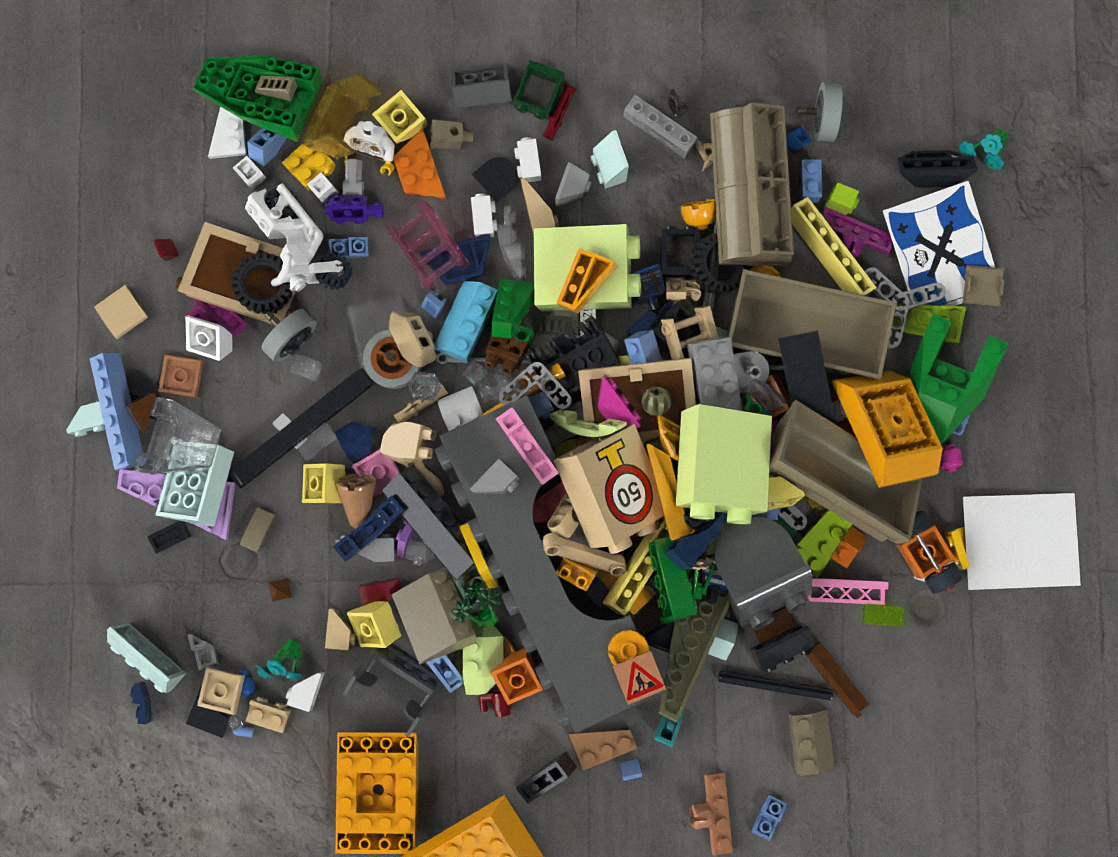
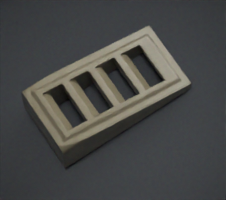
(285, 94)

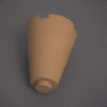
(357, 497)

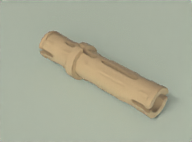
(417, 406)

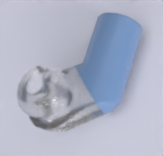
(238, 728)

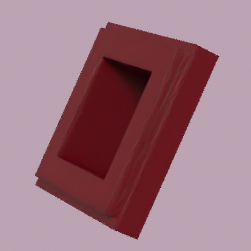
(166, 249)

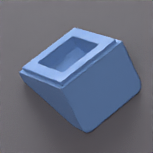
(630, 769)

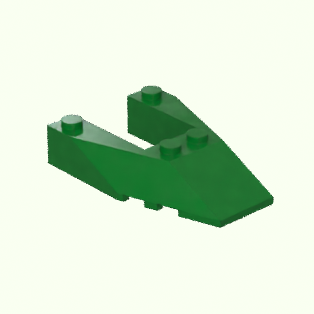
(947, 390)

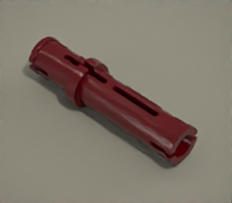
(556, 118)

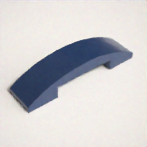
(369, 529)

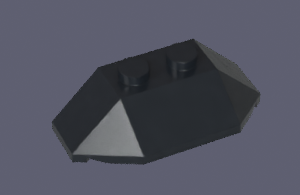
(936, 168)

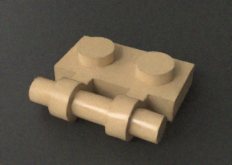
(678, 288)

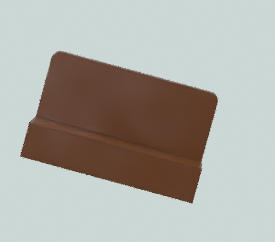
(781, 623)

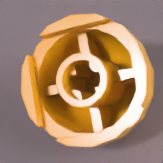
(699, 213)

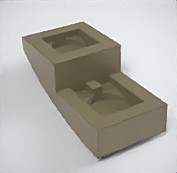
(257, 529)

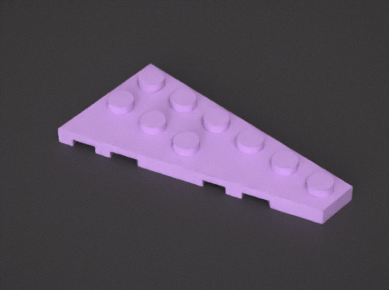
(150, 487)

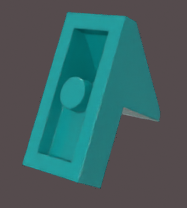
(667, 730)

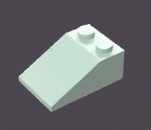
(610, 161)

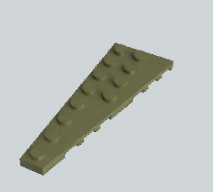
(688, 652)

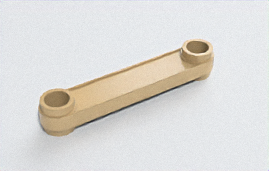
(584, 554)

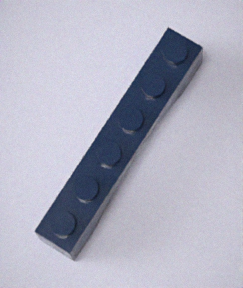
(687, 549)

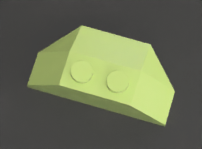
(481, 659)

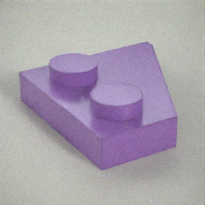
(403, 537)

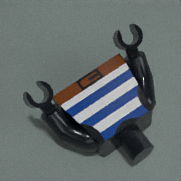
(716, 586)

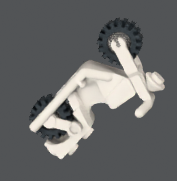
(277, 221)

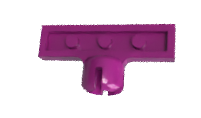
(857, 234)
(224, 317)

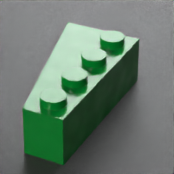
(673, 584)

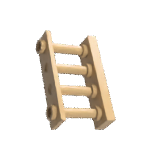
(703, 317)

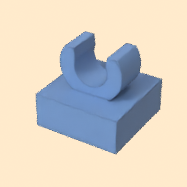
(433, 304)

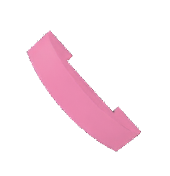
(527, 446)

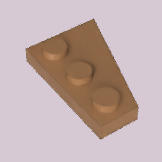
(601, 746)

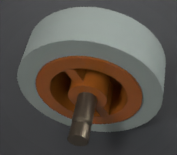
(385, 363)

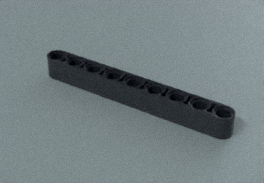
(300, 428)

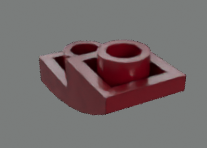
(379, 591)

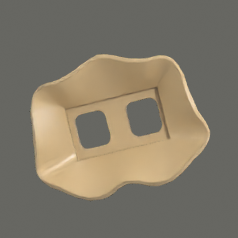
(408, 339)

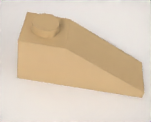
(538, 210)

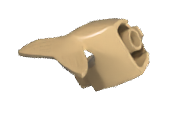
(406, 445)

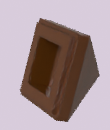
(280, 589)

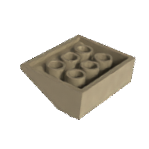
(428, 618)

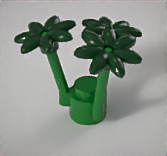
(486, 615)

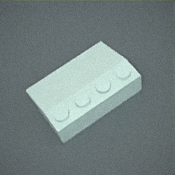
(196, 493)
(144, 656)

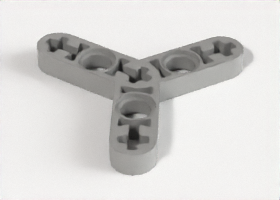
(907, 297)

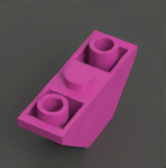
(614, 405)

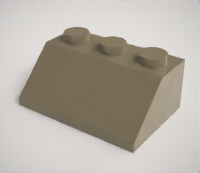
(811, 742)

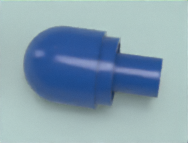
(248, 687)

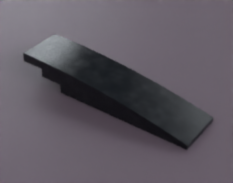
(806, 372)

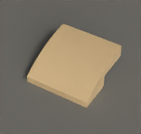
(121, 312)

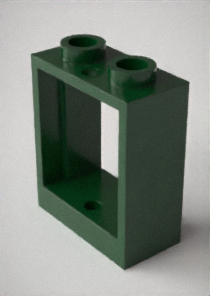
(543, 72)

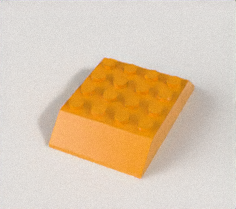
(486, 833)

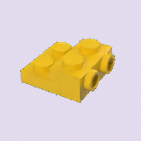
(307, 164)

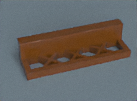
(837, 679)

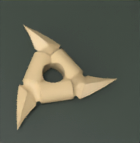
(707, 158)

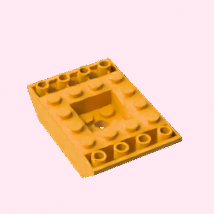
(893, 449)
(373, 821)

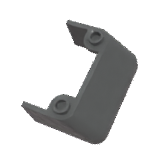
(399, 676)

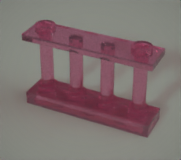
(447, 243)

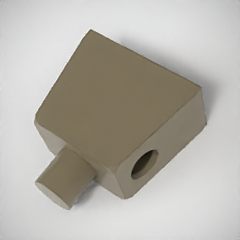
(448, 135)

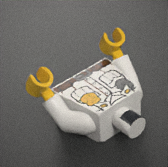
(372, 142)

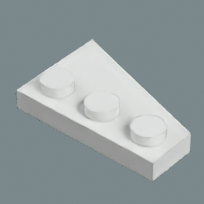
(228, 136)

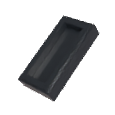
(169, 536)

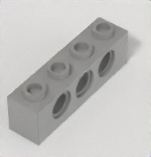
(659, 126)

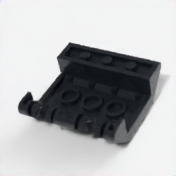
(575, 354)

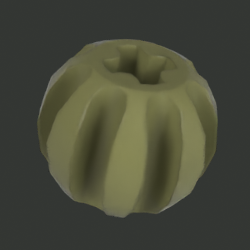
(656, 401)

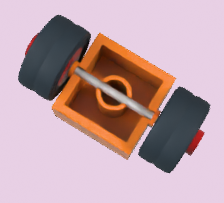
(928, 556)

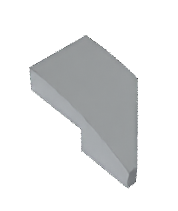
(204, 652)

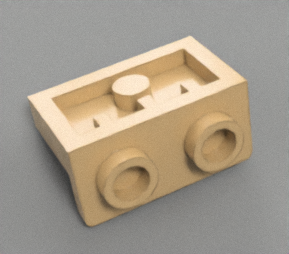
(268, 714)

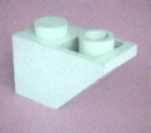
(86, 419)

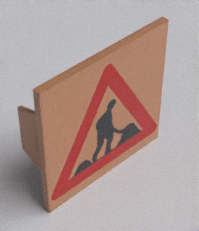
(639, 677)

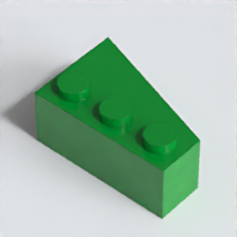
(510, 306)

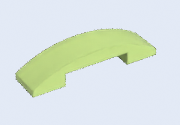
(568, 421)

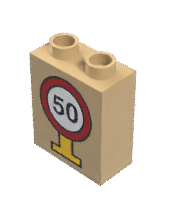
(612, 489)

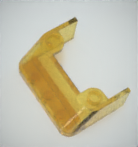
(336, 114)

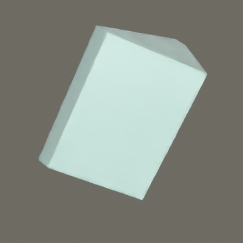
(724, 639)

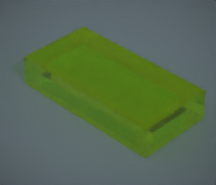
(883, 615)

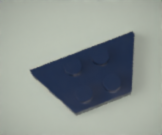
(475, 252)

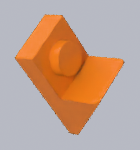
(848, 547)

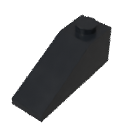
(547, 777)

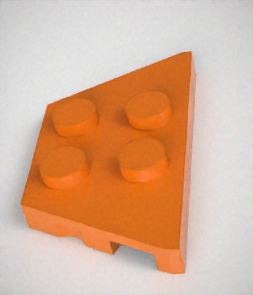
(418, 168)

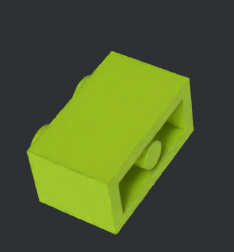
(842, 199)

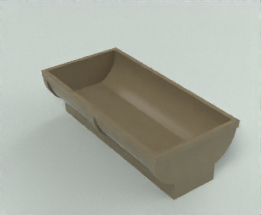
(752, 185)
(850, 326)
(835, 474)

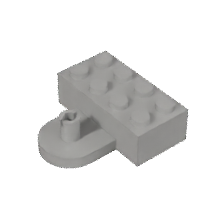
(721, 374)

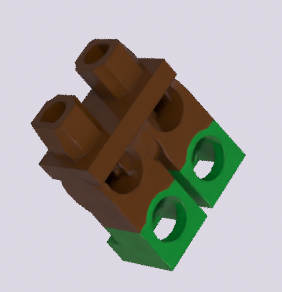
(509, 351)

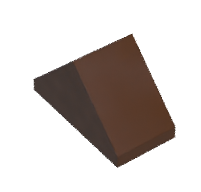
(141, 409)

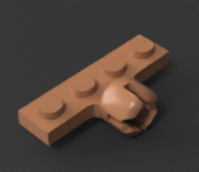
(714, 814)

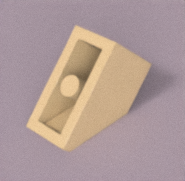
(339, 632)

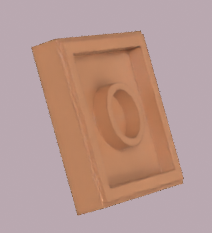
(181, 376)

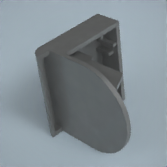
(762, 571)

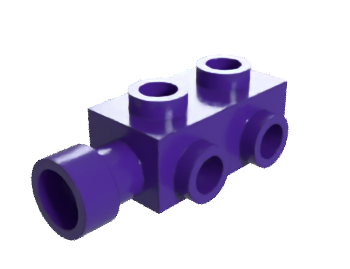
(352, 209)

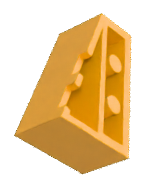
(584, 279)

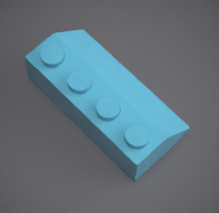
(466, 320)

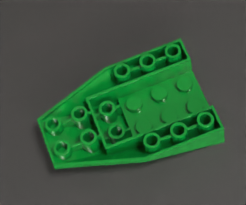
(233, 83)

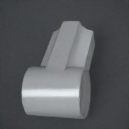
(353, 183)

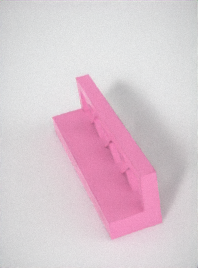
(850, 584)

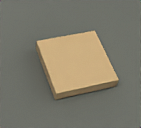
(221, 690)

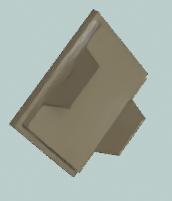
(983, 285)

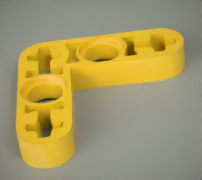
(478, 557)

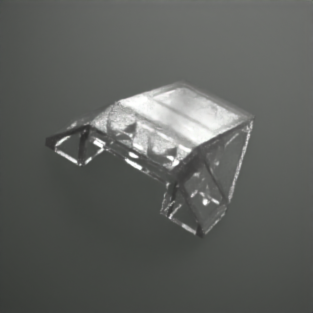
(178, 440)

